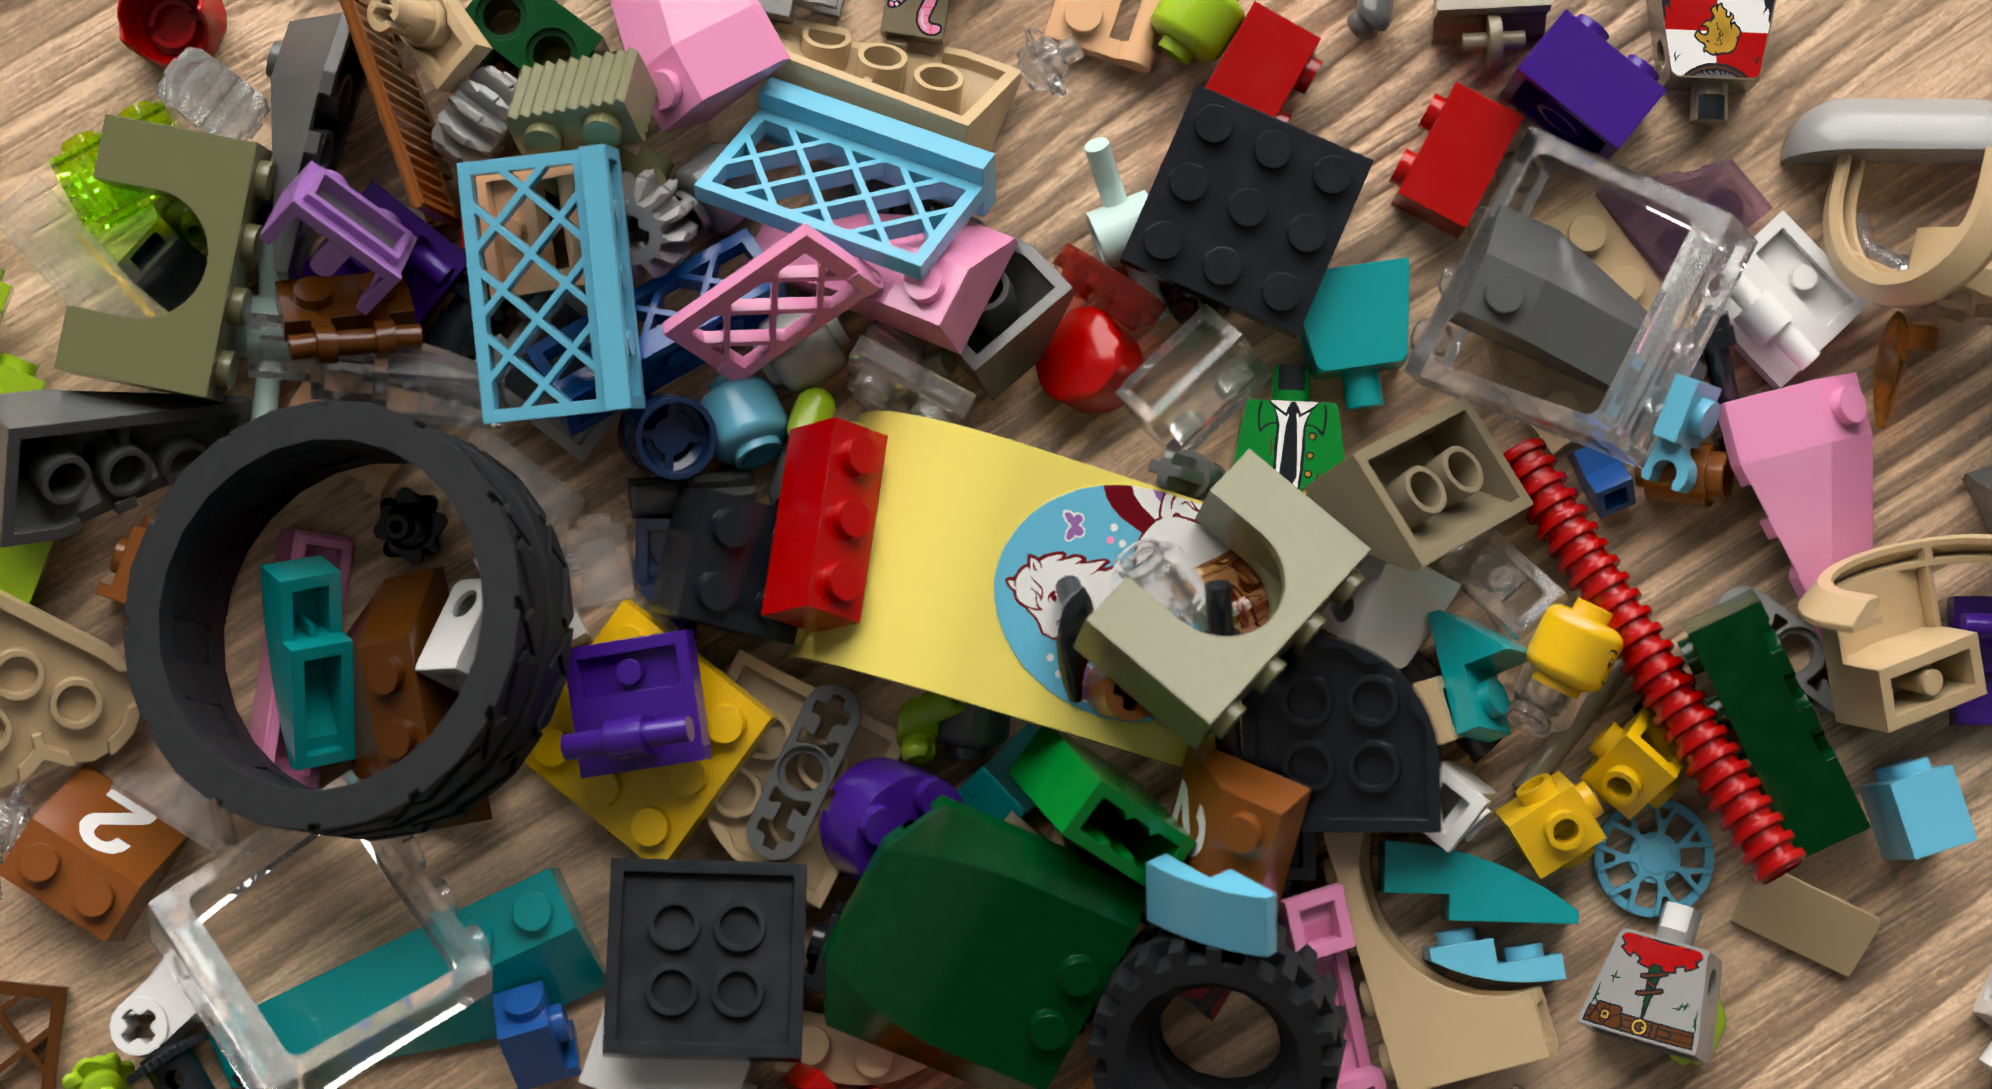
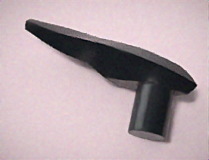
(1075, 610)

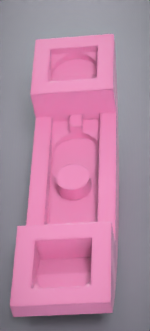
(1325, 924)

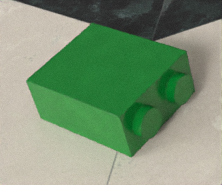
(1098, 804)

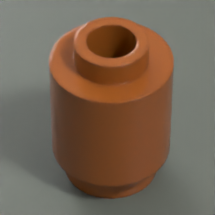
(1712, 484)

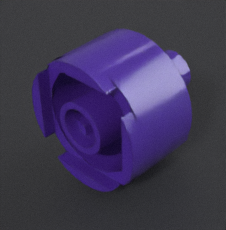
(872, 803)

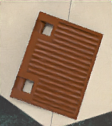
(404, 118)

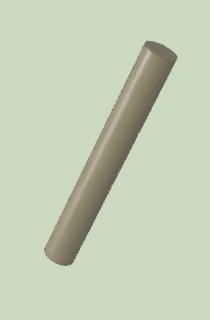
(1561, 743)

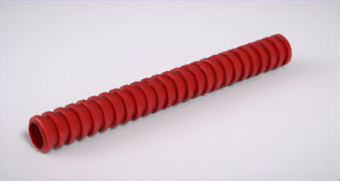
(1654, 667)

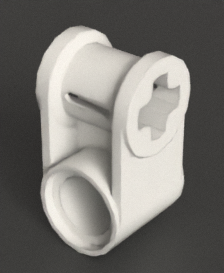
(159, 997)

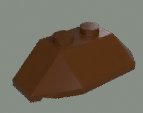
(391, 699)

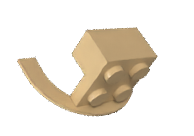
(1947, 265)
(1885, 633)

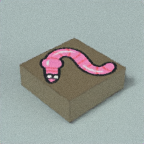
(916, 20)

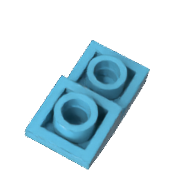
(1214, 911)
(1477, 957)

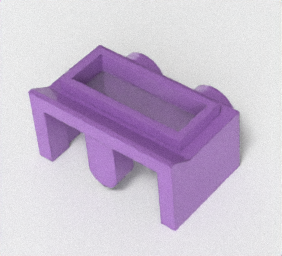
(350, 227)

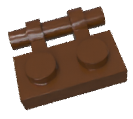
(323, 323)

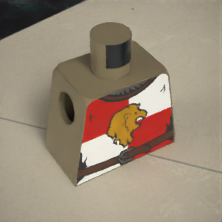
(1709, 50)

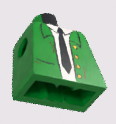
(1289, 431)

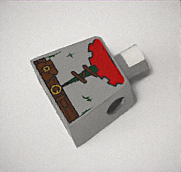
(1659, 989)

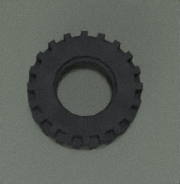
(1157, 969)

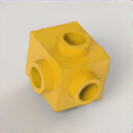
(1633, 765)
(1553, 822)

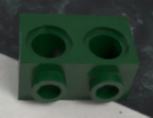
(541, 27)

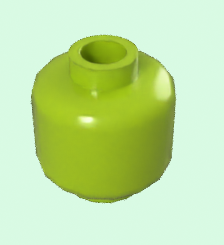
(1196, 28)

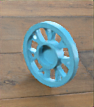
(1655, 859)

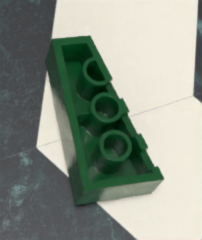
(1773, 721)

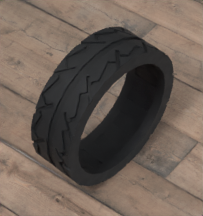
(184, 590)

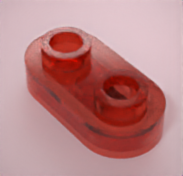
(1126, 300)

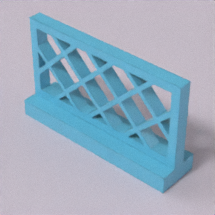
(864, 149)
(606, 277)

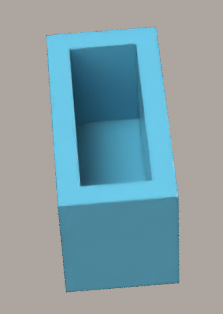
(1916, 809)

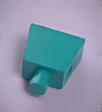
(1359, 328)

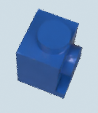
(535, 1036)

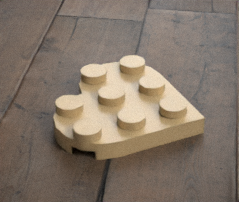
(59, 693)

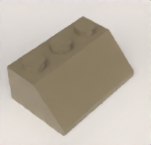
(1423, 488)

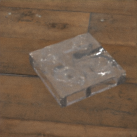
(888, 376)

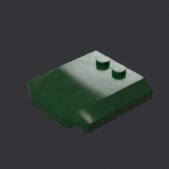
(977, 947)

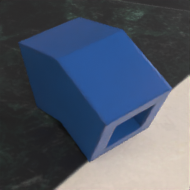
(1603, 481)

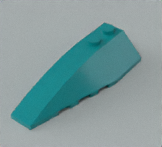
(531, 938)

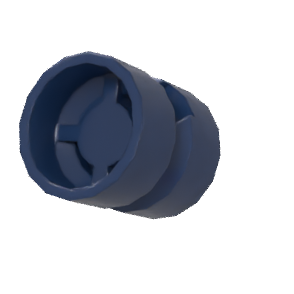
(668, 437)

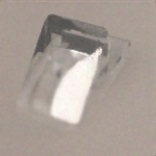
(1502, 583)

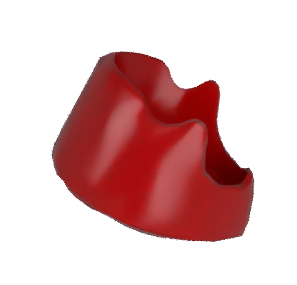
(166, 27)
(1088, 361)

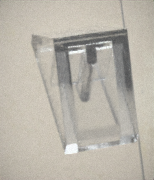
(180, 806)

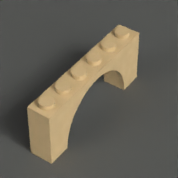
(1430, 1022)

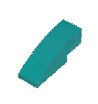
(310, 660)
(1468, 885)

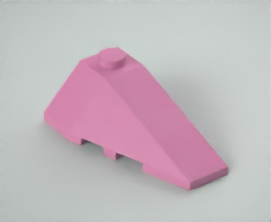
(699, 53)
(947, 299)
(1810, 468)

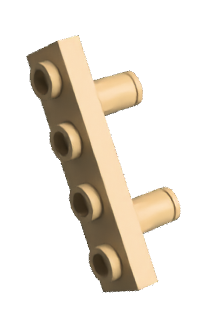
(437, 36)

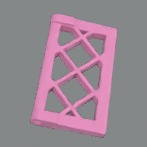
(771, 268)

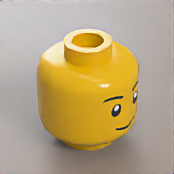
(1574, 648)

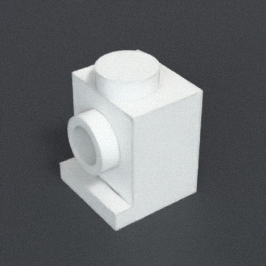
(1463, 805)

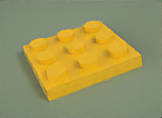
(662, 805)

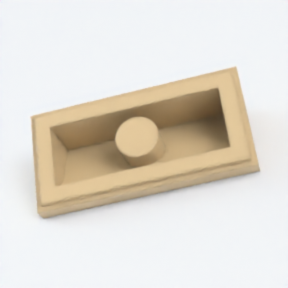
(1807, 922)

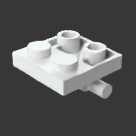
(1788, 303)

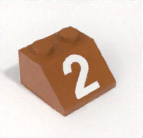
(1238, 817)
(93, 855)

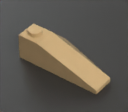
(948, 95)

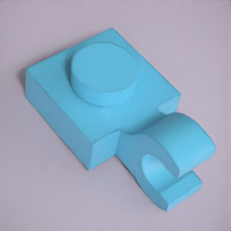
(1684, 420)

